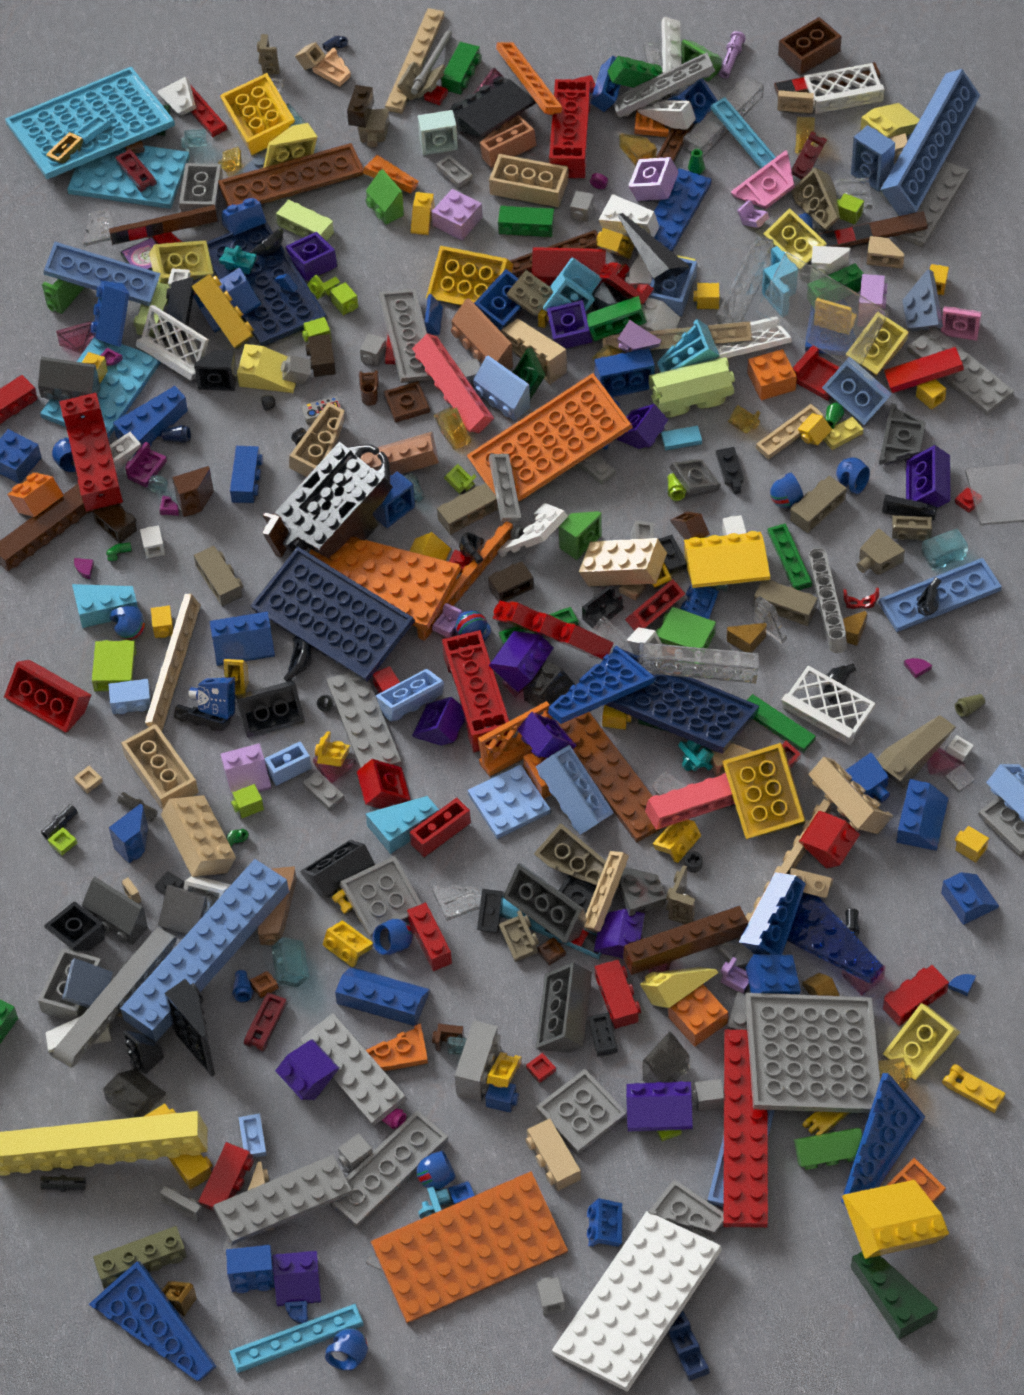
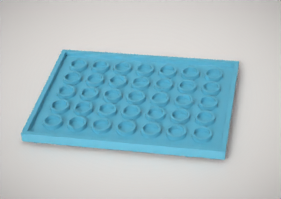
(118, 98)

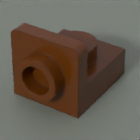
(445, 1031)

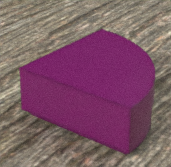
(111, 357)
(168, 507)
(84, 567)
(917, 666)

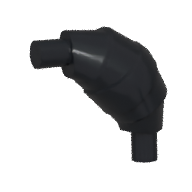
(270, 244)
(470, 546)
(929, 599)
(299, 660)
(840, 675)

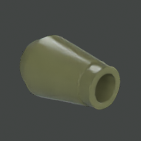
(968, 705)

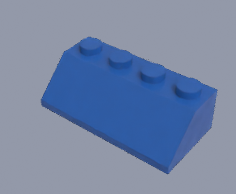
(381, 996)

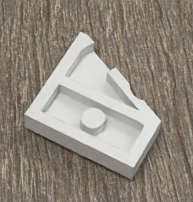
(179, 96)

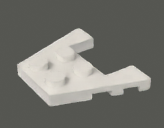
(547, 521)

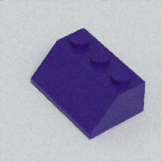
(929, 477)
(521, 658)
(659, 1106)

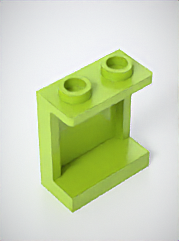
(112, 663)

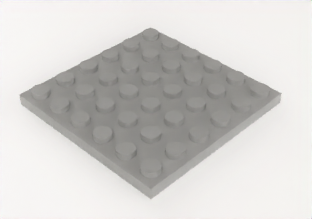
(812, 1052)

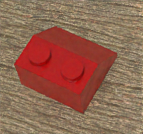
(382, 784)
(829, 839)

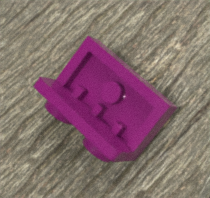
(144, 465)

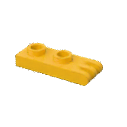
(823, 1121)

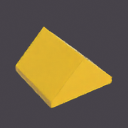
(431, 546)

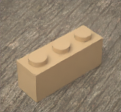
(553, 1155)

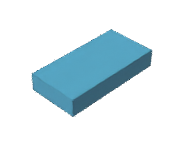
(92, 128)
(681, 438)

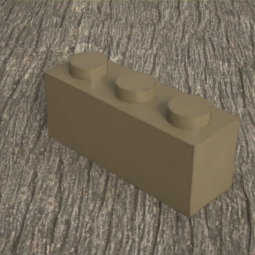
(818, 504)
(467, 508)
(218, 575)
(788, 601)

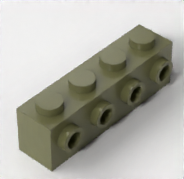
(151, 1251)

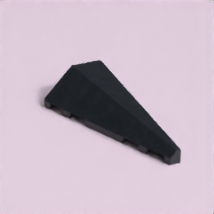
(657, 258)

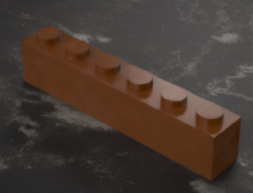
(41, 529)
(685, 940)

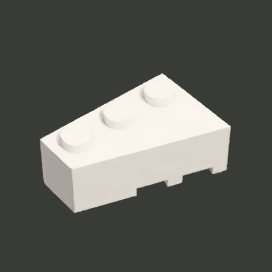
(640, 215)

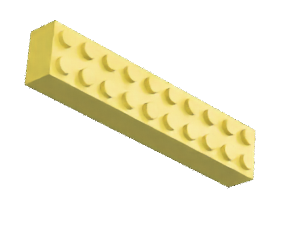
(102, 1142)

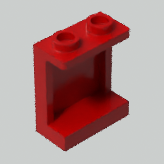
(610, 277)
(814, 372)

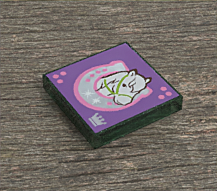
(139, 254)

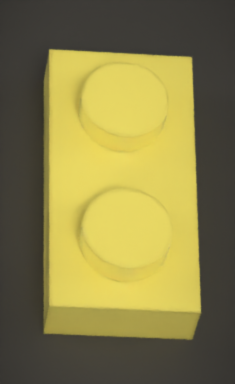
(843, 433)

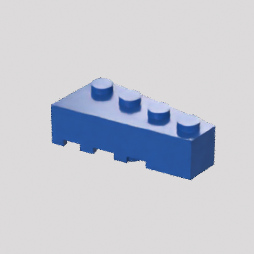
(152, 417)
(774, 916)

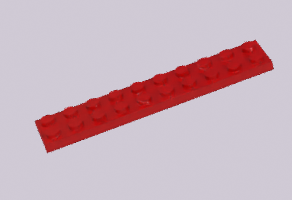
(744, 1140)

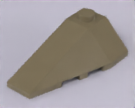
(817, 197)
(912, 752)
(571, 856)

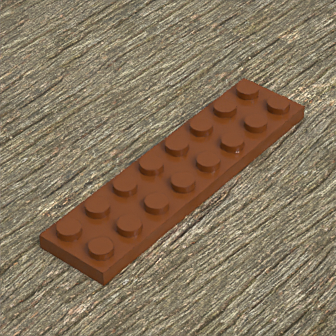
(293, 176)
(611, 775)

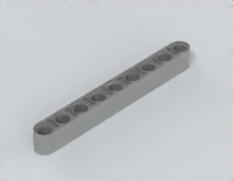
(113, 997)

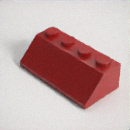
(549, 262)
(46, 695)

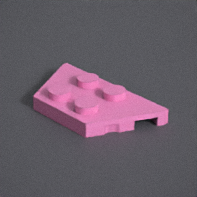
(768, 183)

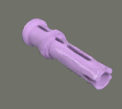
(733, 49)

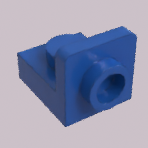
(460, 1192)

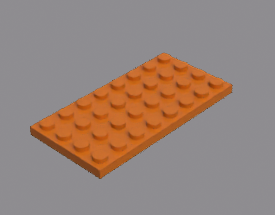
(555, 437)
(396, 575)
(468, 1247)

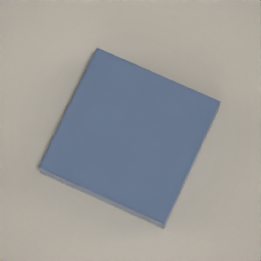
(85, 982)

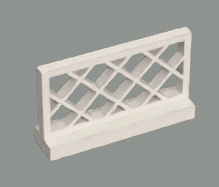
(846, 98)
(764, 335)
(169, 355)
(816, 716)

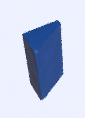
(433, 316)

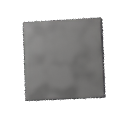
(695, 476)
(181, 909)

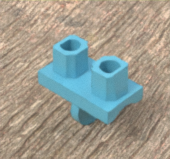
(437, 1198)

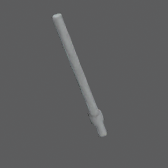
(421, 79)

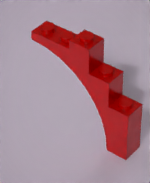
(552, 628)

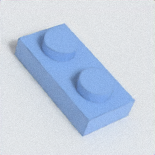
(252, 1135)

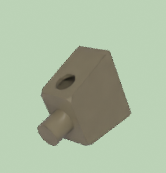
(376, 128)
(880, 553)

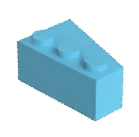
(693, 348)
(98, 601)
(394, 823)

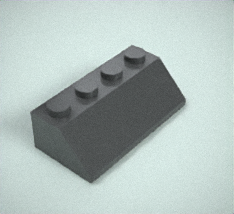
(545, 904)
(564, 1009)

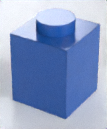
(502, 1098)

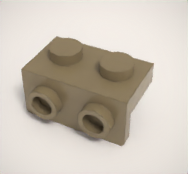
(268, 56)
(911, 528)
(518, 937)

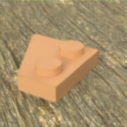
(332, 68)

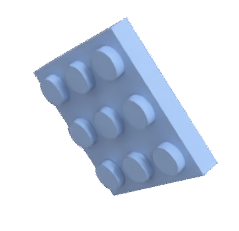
(509, 801)

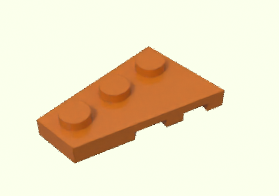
(400, 178)
(401, 1052)

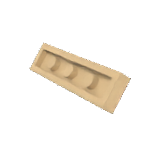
(785, 433)
(605, 890)

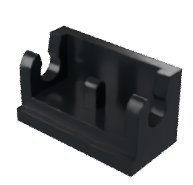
(602, 605)

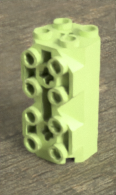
(697, 384)

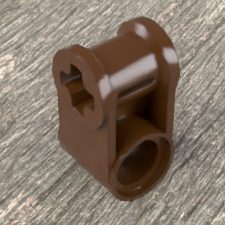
(369, 387)

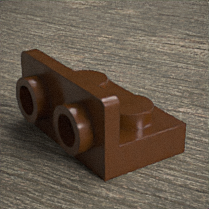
(275, 533)

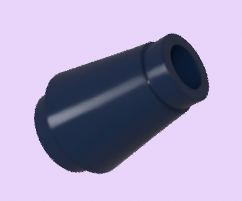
(177, 434)

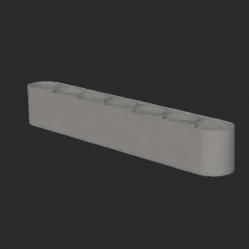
(828, 600)

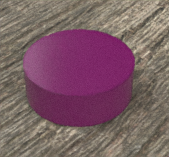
(598, 181)

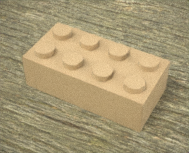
(528, 180)
(623, 562)
(159, 766)
(198, 836)

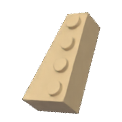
(549, 353)
(317, 440)
(849, 797)

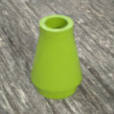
(675, 488)

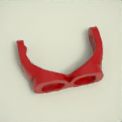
(872, 598)

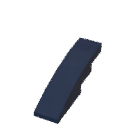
(687, 1348)

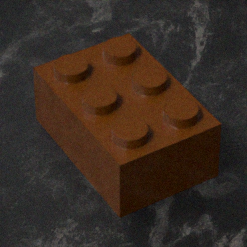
(809, 45)

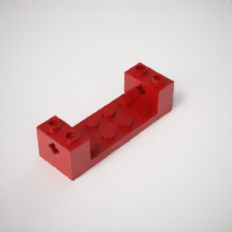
(570, 126)
(91, 452)
(475, 685)

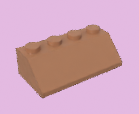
(481, 335)
(406, 454)

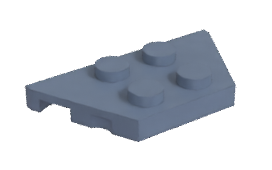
(922, 304)

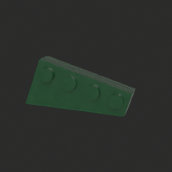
(893, 1295)

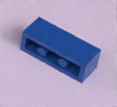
(605, 91)
(245, 474)

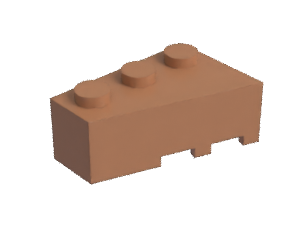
(511, 140)

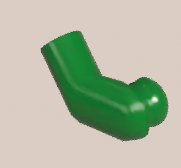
(118, 548)
(237, 836)

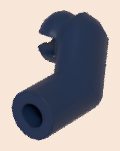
(336, 41)

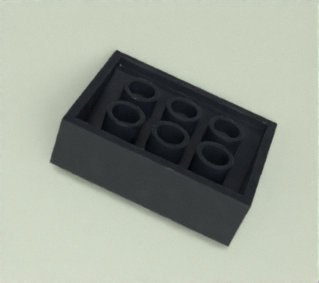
(490, 107)
(189, 1022)

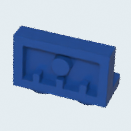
(700, 601)
(605, 1223)

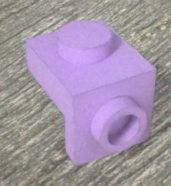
(751, 216)
(446, 622)
(734, 976)

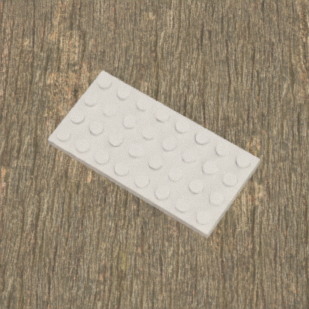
(636, 1301)

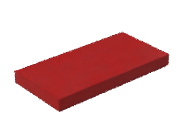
(924, 370)

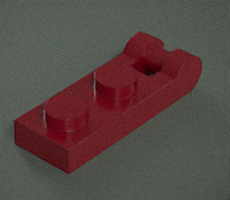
(808, 156)
(135, 170)
(265, 1021)

